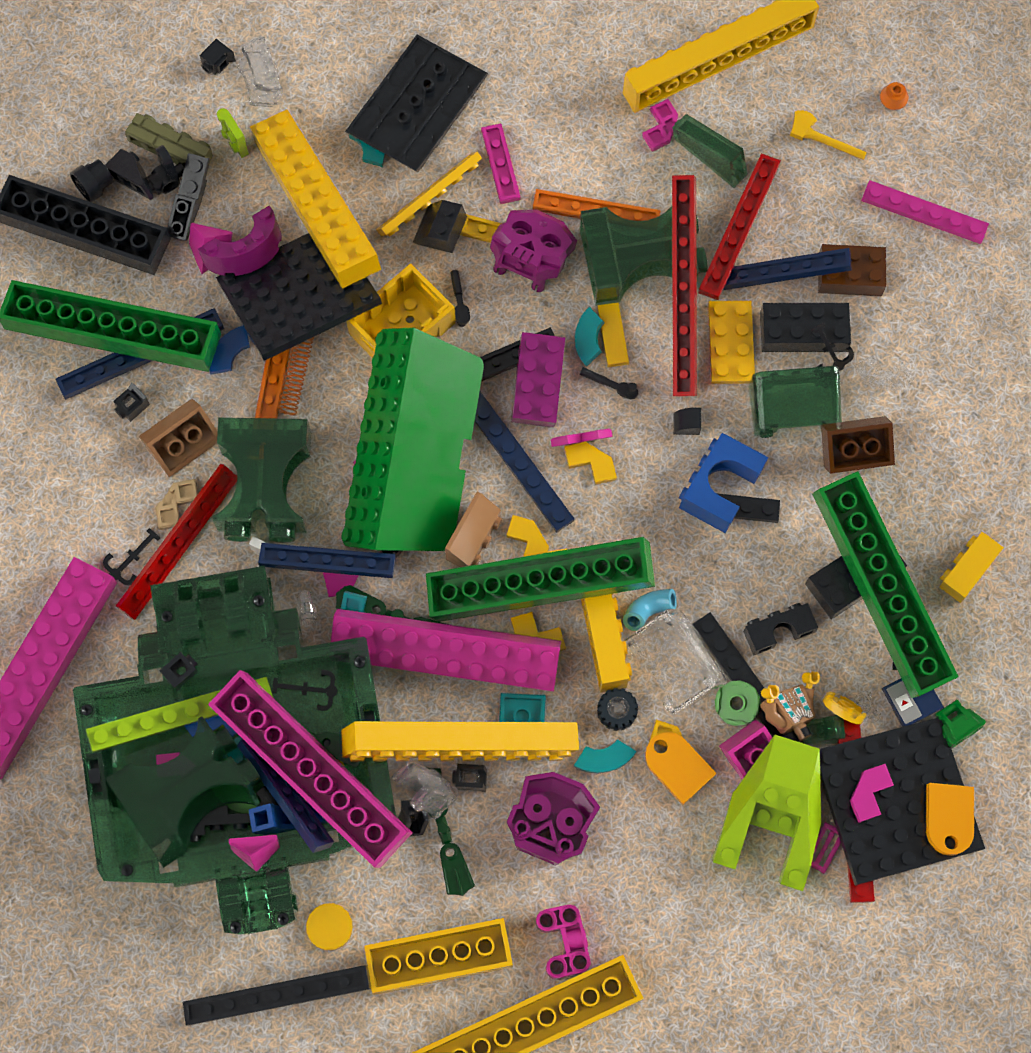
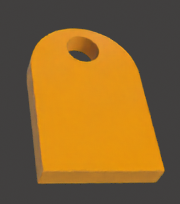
(678, 767)
(949, 815)

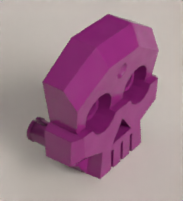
(532, 246)
(559, 800)

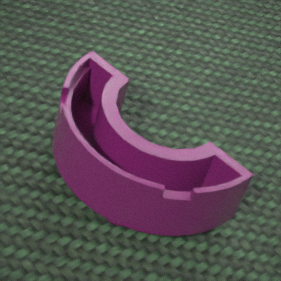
(247, 253)

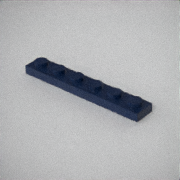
(789, 268)
(327, 560)
(290, 802)

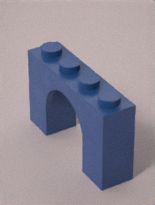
(725, 455)

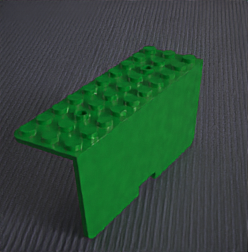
(412, 443)

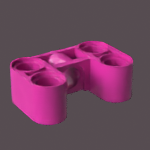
(573, 938)

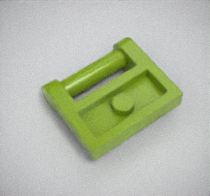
(232, 132)

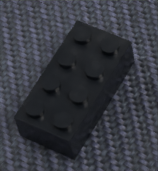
(789, 326)
(834, 587)

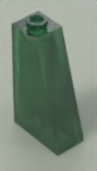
(712, 149)

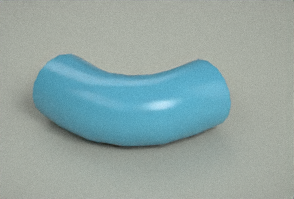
(648, 605)

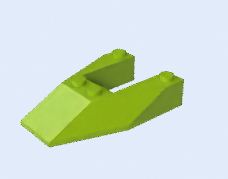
(780, 796)

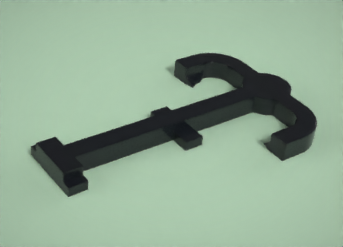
(837, 362)
(116, 573)
(331, 690)

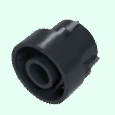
(91, 179)

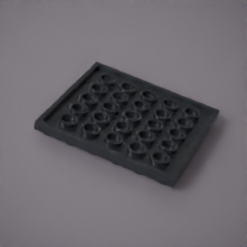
(294, 298)
(898, 836)

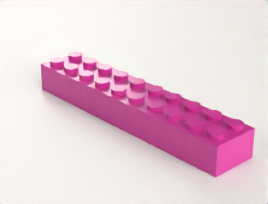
(452, 649)
(48, 652)
(310, 769)

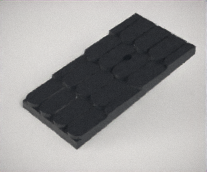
(407, 117)

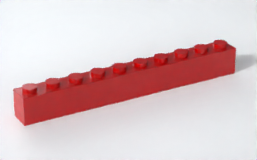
(684, 285)

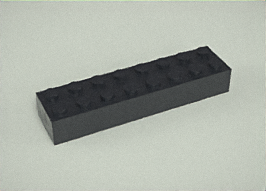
(83, 225)

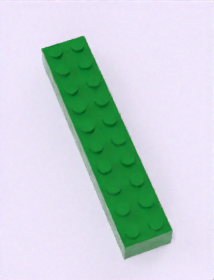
(110, 325)
(540, 579)
(885, 585)

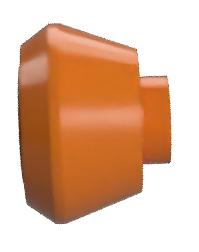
(894, 96)

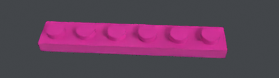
(925, 212)

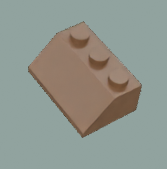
(180, 437)
(473, 532)

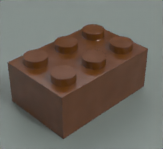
(866, 276)
(858, 444)

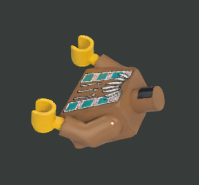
(791, 708)

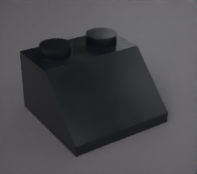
(441, 226)

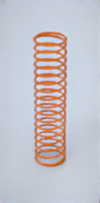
(295, 375)

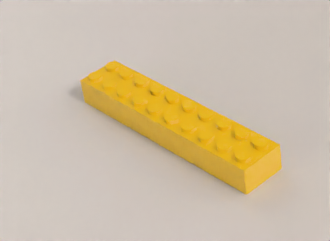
(717, 51)
(315, 199)
(459, 740)
(548, 1014)

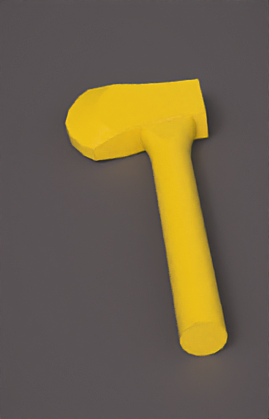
(802, 129)

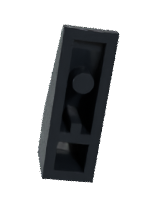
(127, 171)

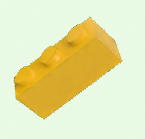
(970, 566)

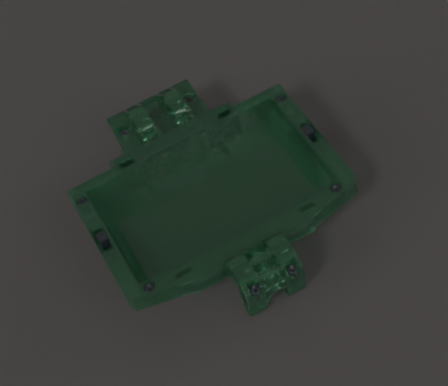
(226, 627)

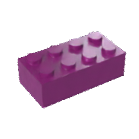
(538, 379)

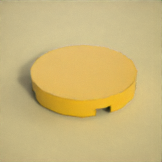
(844, 708)
(329, 926)

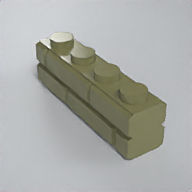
(149, 135)

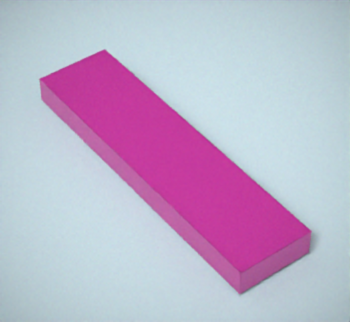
(500, 163)

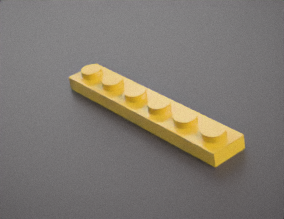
(437, 189)

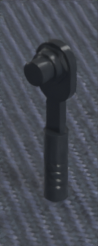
(462, 312)
(623, 389)

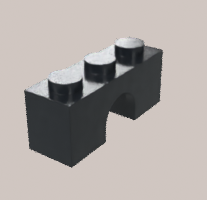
(797, 620)

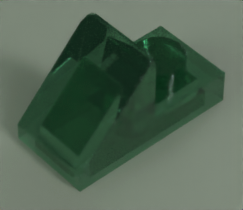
(826, 730)

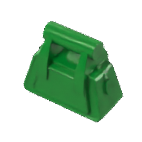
(961, 726)

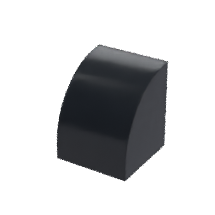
(687, 421)

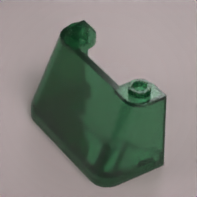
(794, 399)

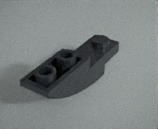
(189, 196)
(217, 820)

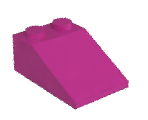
(746, 747)

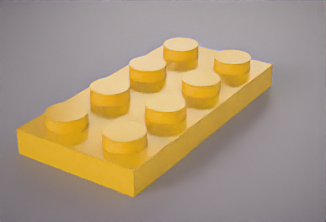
(731, 342)

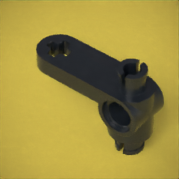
(166, 175)

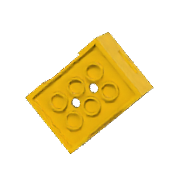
(404, 297)

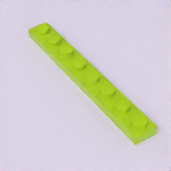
(155, 721)

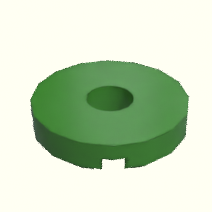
(750, 706)

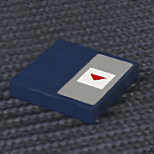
(910, 709)

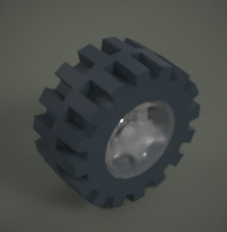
(622, 702)

